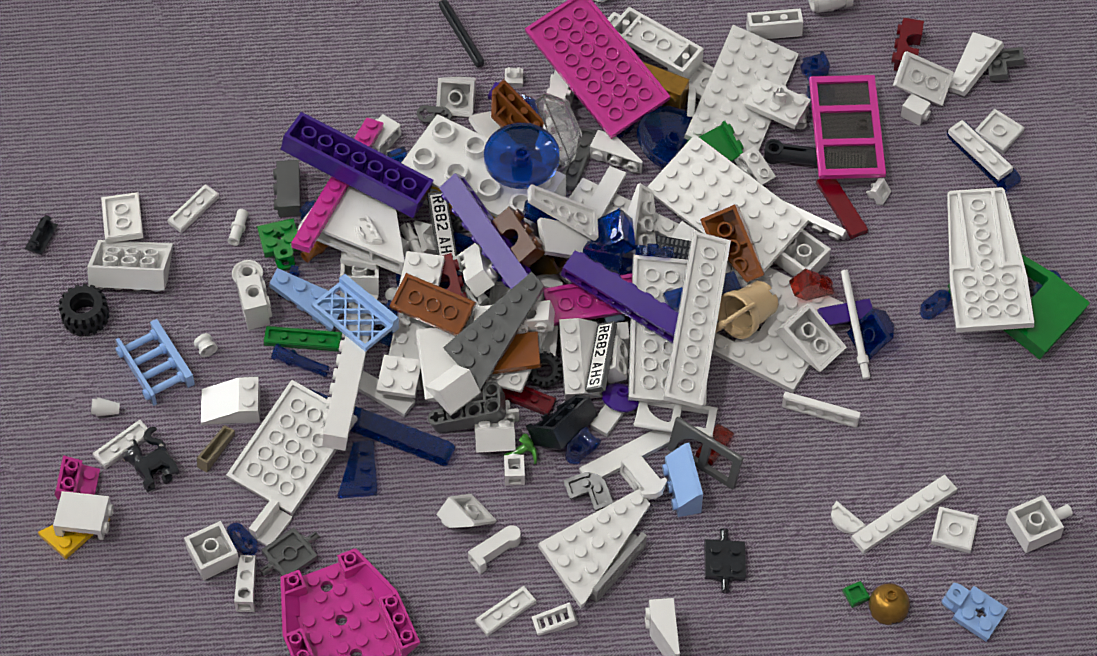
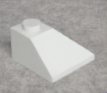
(456, 95)
(464, 512)

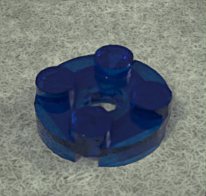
(654, 250)

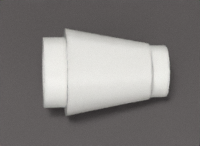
(104, 407)

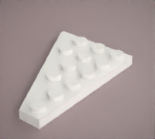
(589, 546)

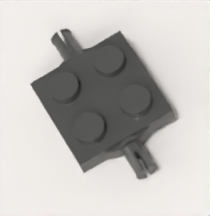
(289, 553)

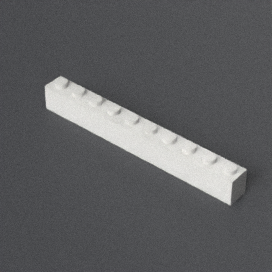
(346, 386)

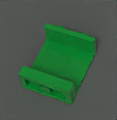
(723, 141)

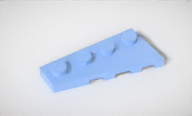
(303, 295)

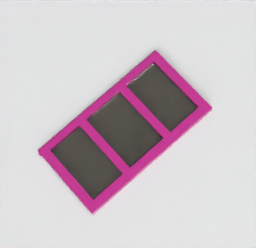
(847, 127)

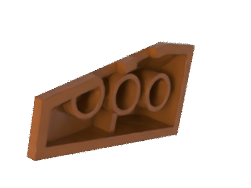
(731, 226)

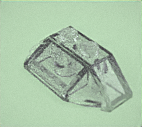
(561, 124)

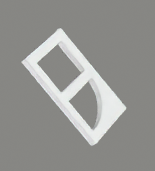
(646, 419)

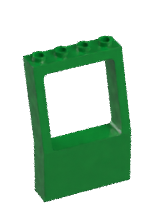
(1053, 308)

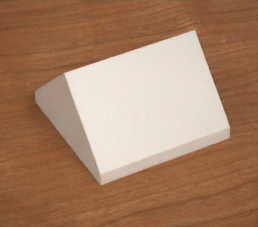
(454, 389)

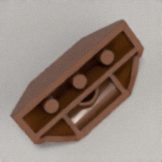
(511, 108)

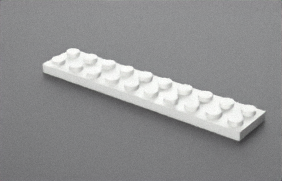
(697, 320)

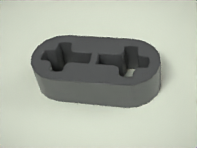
(433, 110)

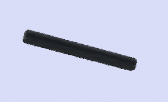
(461, 33)

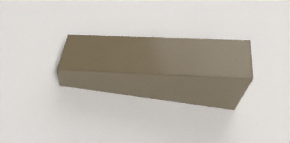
(215, 448)

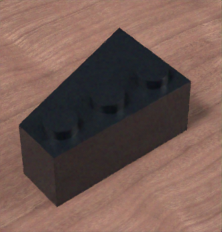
(564, 424)

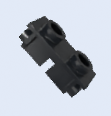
(41, 235)

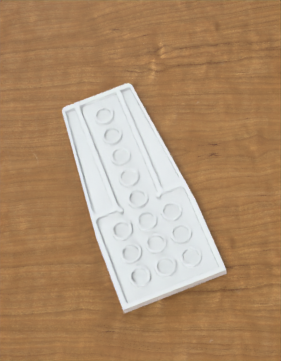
(986, 263)

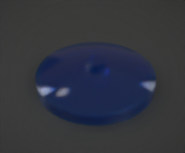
(663, 133)
(521, 155)

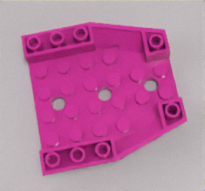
(361, 595)

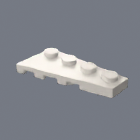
(974, 61)
(570, 212)

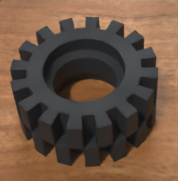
(553, 377)

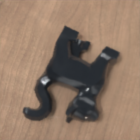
(152, 463)

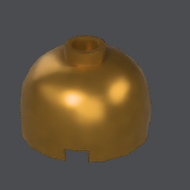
(889, 604)

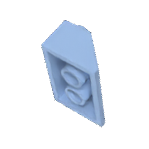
(683, 481)

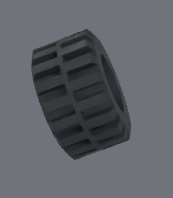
(83, 322)

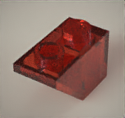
(811, 285)

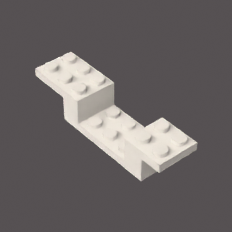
(664, 47)
(401, 368)

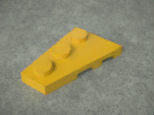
(67, 544)

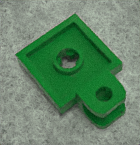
(281, 248)

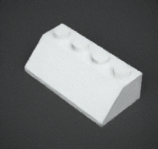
(576, 347)

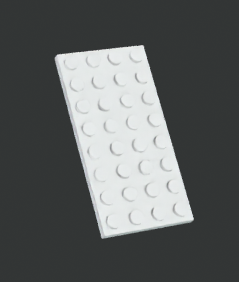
(735, 75)
(705, 182)
(648, 351)

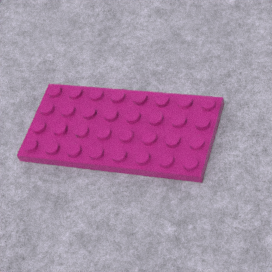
(597, 65)

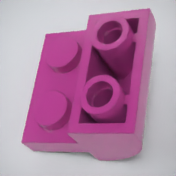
(76, 477)

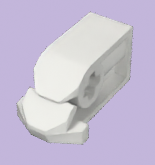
(641, 476)

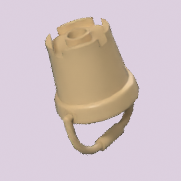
(746, 309)

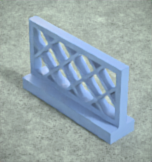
(366, 304)

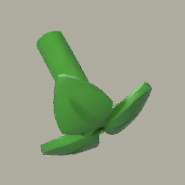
(526, 446)

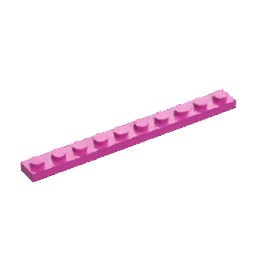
(331, 195)

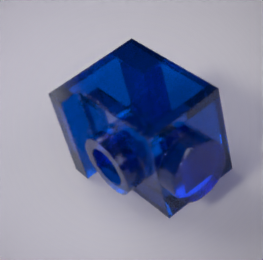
(815, 65)

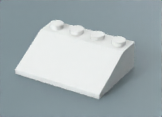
(130, 265)
(433, 357)

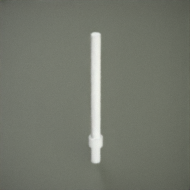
(862, 358)

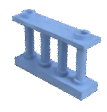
(165, 347)

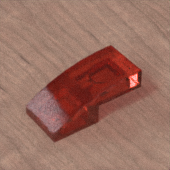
(723, 436)

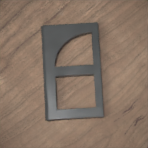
(684, 430)

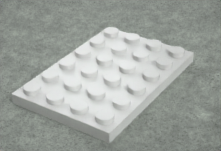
(286, 449)

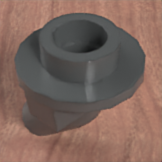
(457, 226)

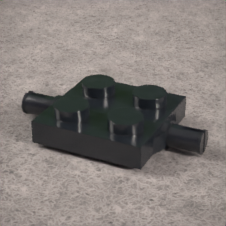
(724, 560)

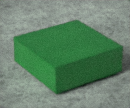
(856, 594)

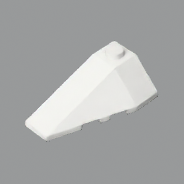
(641, 211)

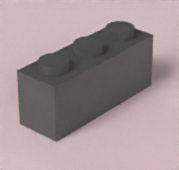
(287, 188)

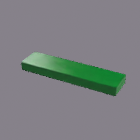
(302, 338)

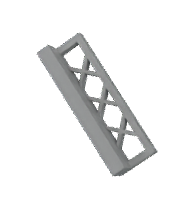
(626, 556)

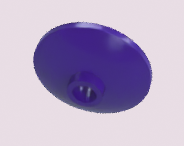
(616, 398)

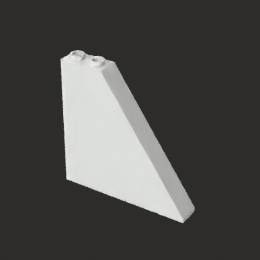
(341, 230)

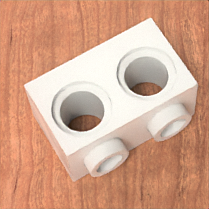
(755, 166)
(619, 361)

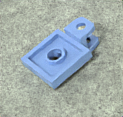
(965, 602)

